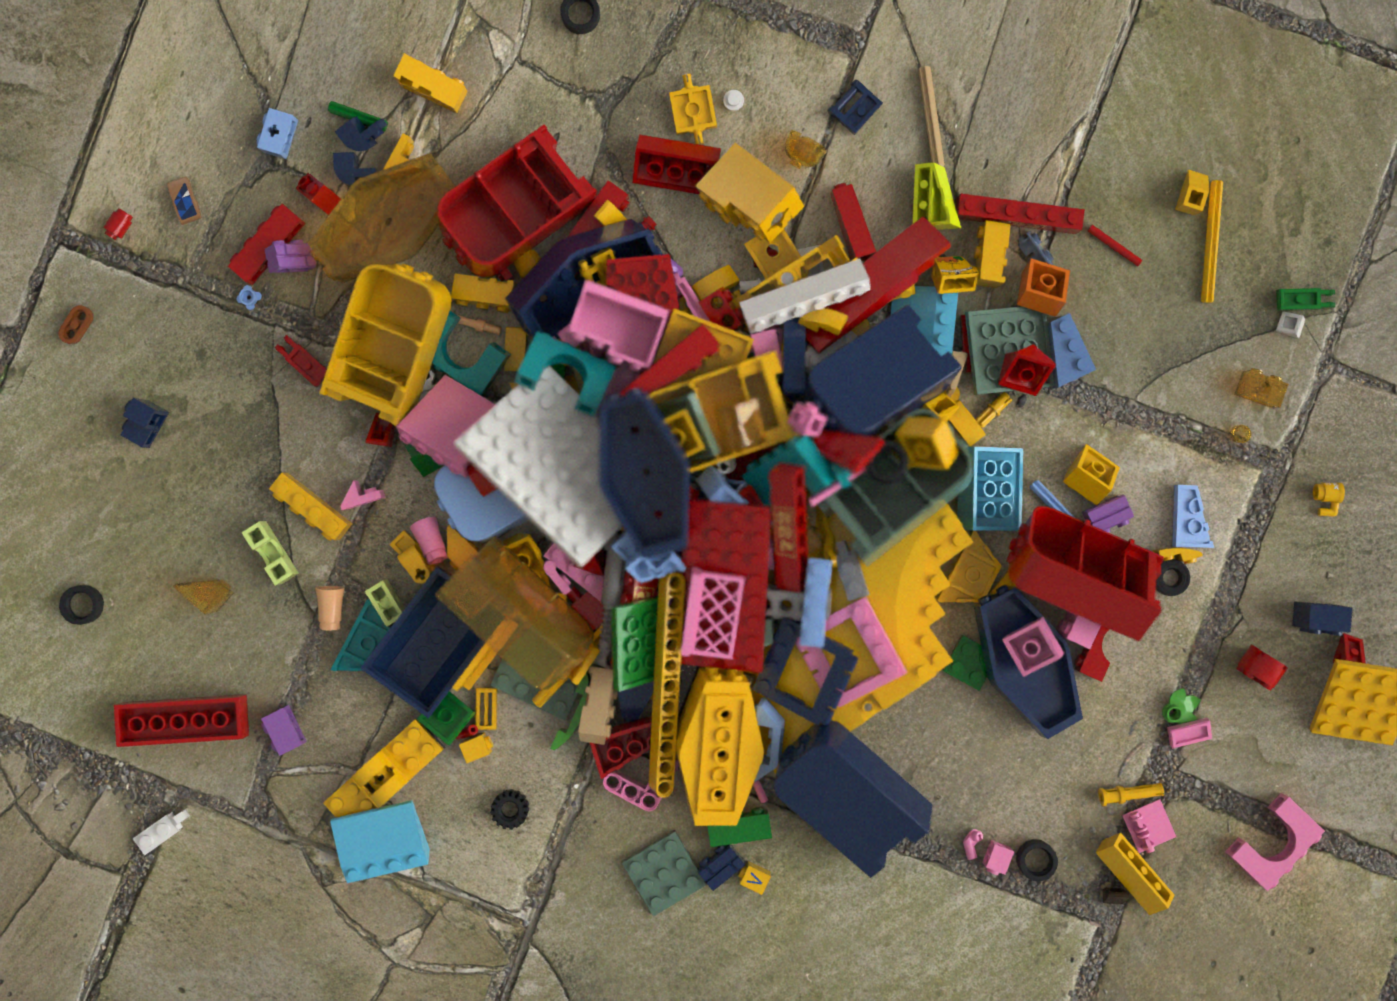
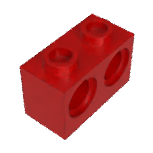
(717, 314)

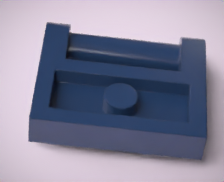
(860, 111)

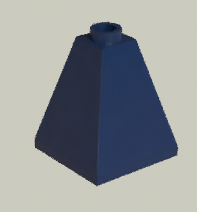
(634, 700)

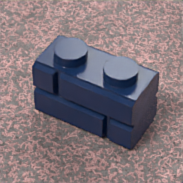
(720, 866)

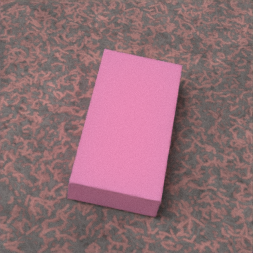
(1189, 733)

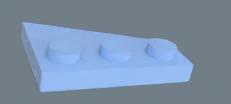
(1188, 519)

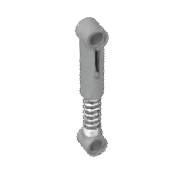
(611, 594)

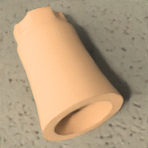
(329, 606)

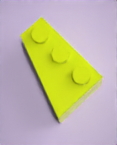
(934, 197)

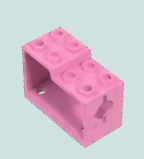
(619, 324)

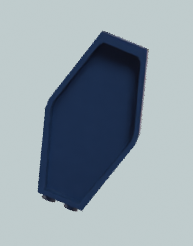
(1043, 698)

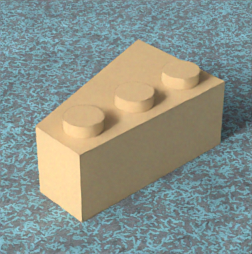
(598, 707)

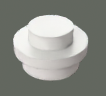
(733, 100)

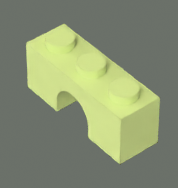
(264, 541)

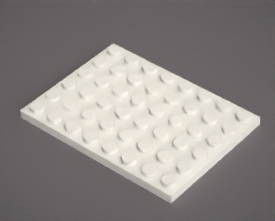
(547, 463)

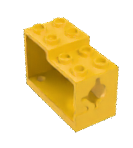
(749, 194)

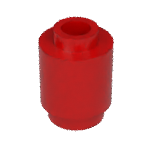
(118, 224)

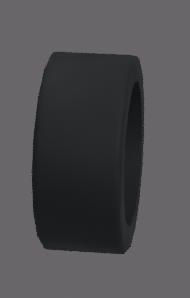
(580, 28)
(895, 477)
(65, 602)
(1048, 871)

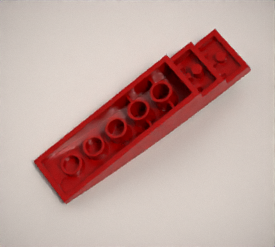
(889, 273)

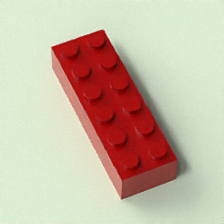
(181, 720)

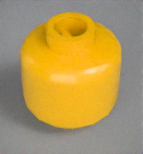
(526, 262)

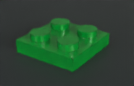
(967, 663)
(448, 718)

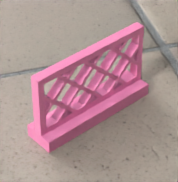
(693, 612)

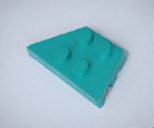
(362, 640)

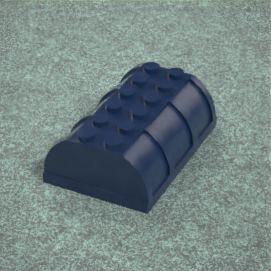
(424, 649)

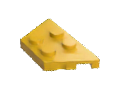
(971, 574)

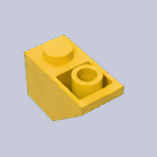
(1193, 193)

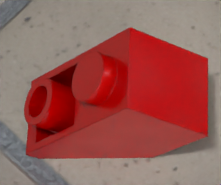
(318, 193)

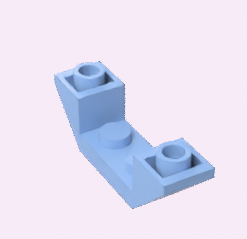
(716, 489)
(770, 717)

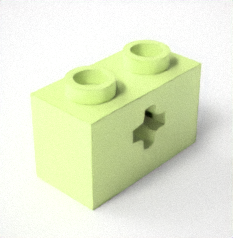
(385, 602)

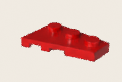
(846, 449)

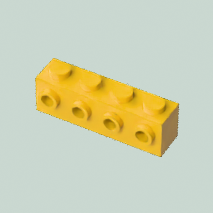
(311, 506)
(1135, 874)

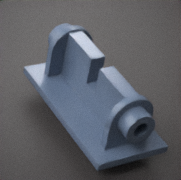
(1032, 244)

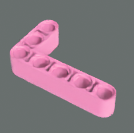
(642, 790)

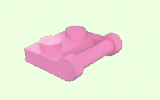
(560, 580)

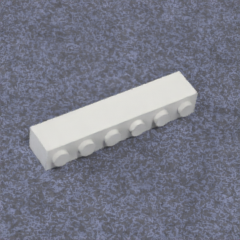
(805, 296)

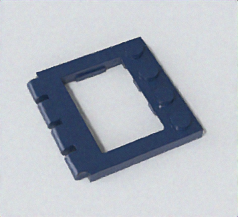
(836, 678)

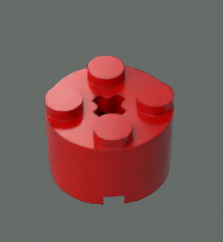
(1261, 667)

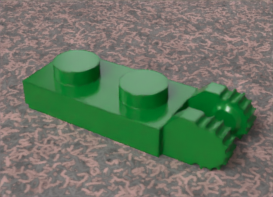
(1303, 299)

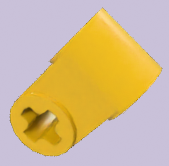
(414, 562)

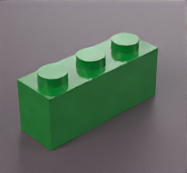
(750, 827)

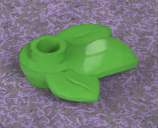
(1183, 707)

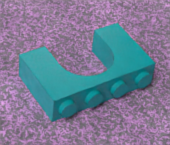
(548, 351)
(482, 374)
(798, 451)

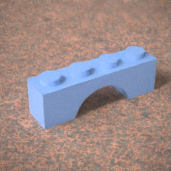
(815, 602)

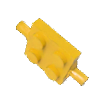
(693, 109)

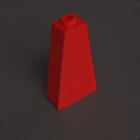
(852, 222)

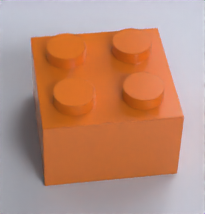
(1043, 287)

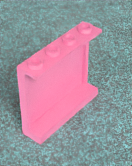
(441, 420)

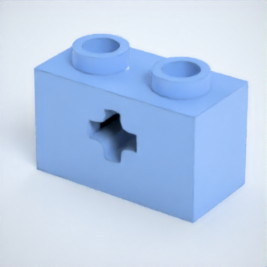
(279, 143)

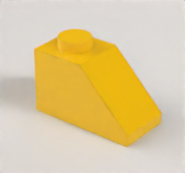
(459, 548)

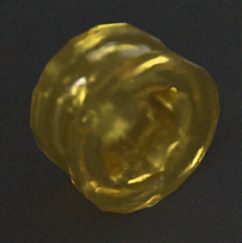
(1245, 429)

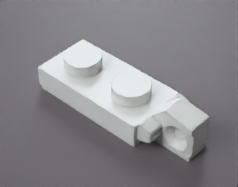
(160, 831)

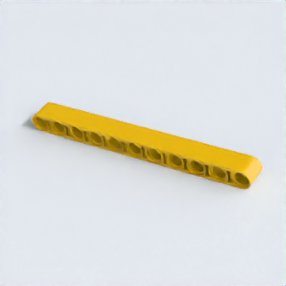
(671, 691)

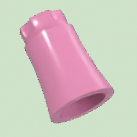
(429, 539)

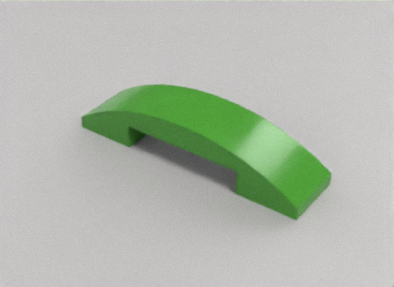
(564, 735)

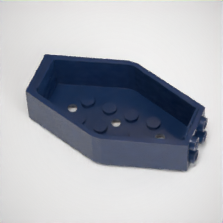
(557, 270)
(621, 477)

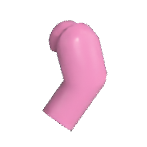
(970, 841)

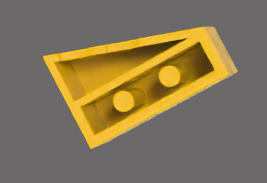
(430, 83)
(991, 253)
(481, 292)

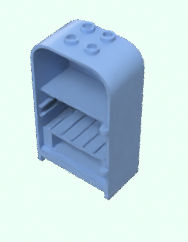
(470, 513)

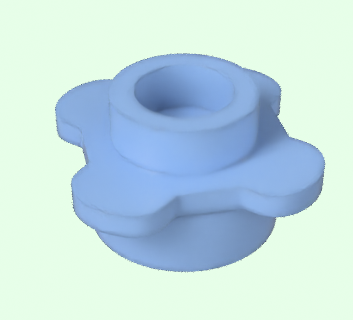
(247, 291)

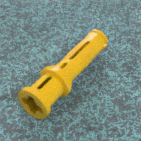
(1121, 795)

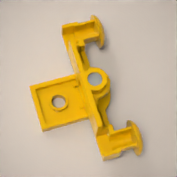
(788, 264)

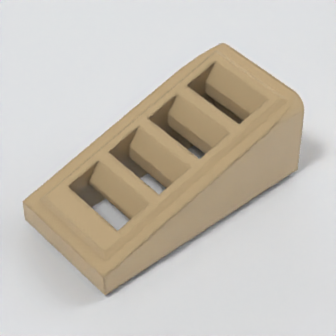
(961, 358)

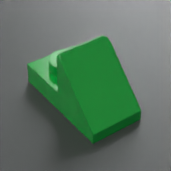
(423, 463)

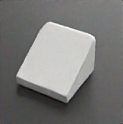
(1290, 324)

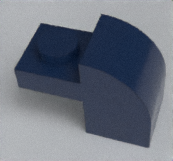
(356, 135)
(347, 168)

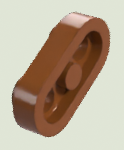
(74, 323)

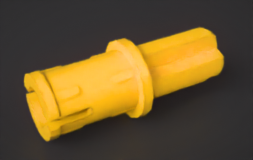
(993, 409)

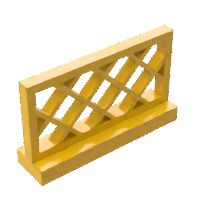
(475, 668)

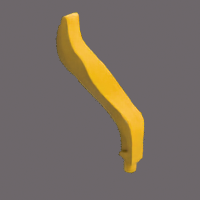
(826, 550)

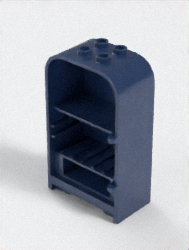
(879, 377)
(850, 795)

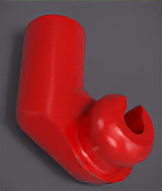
(467, 732)

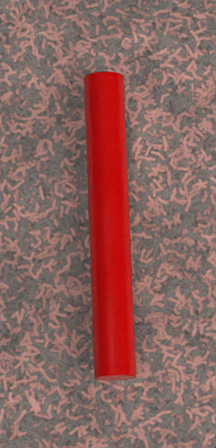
(1114, 245)

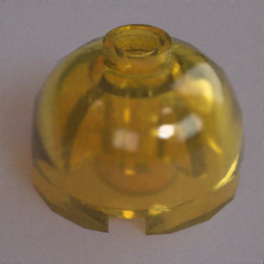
(803, 150)

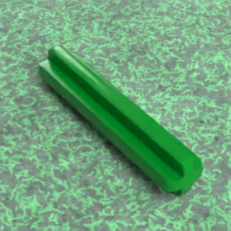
(349, 113)

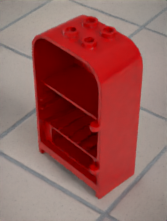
(519, 194)
(1086, 571)

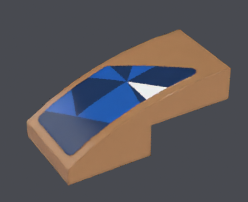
(184, 201)

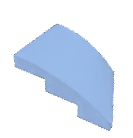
(648, 568)

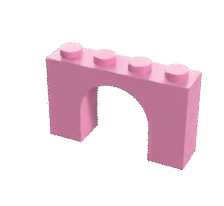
(1301, 835)

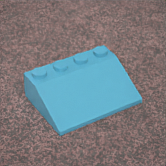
(936, 315)
(995, 490)
(380, 841)

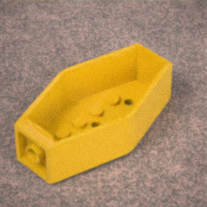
(705, 732)

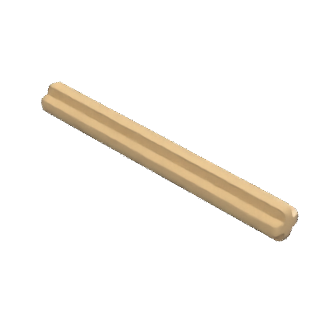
(931, 115)

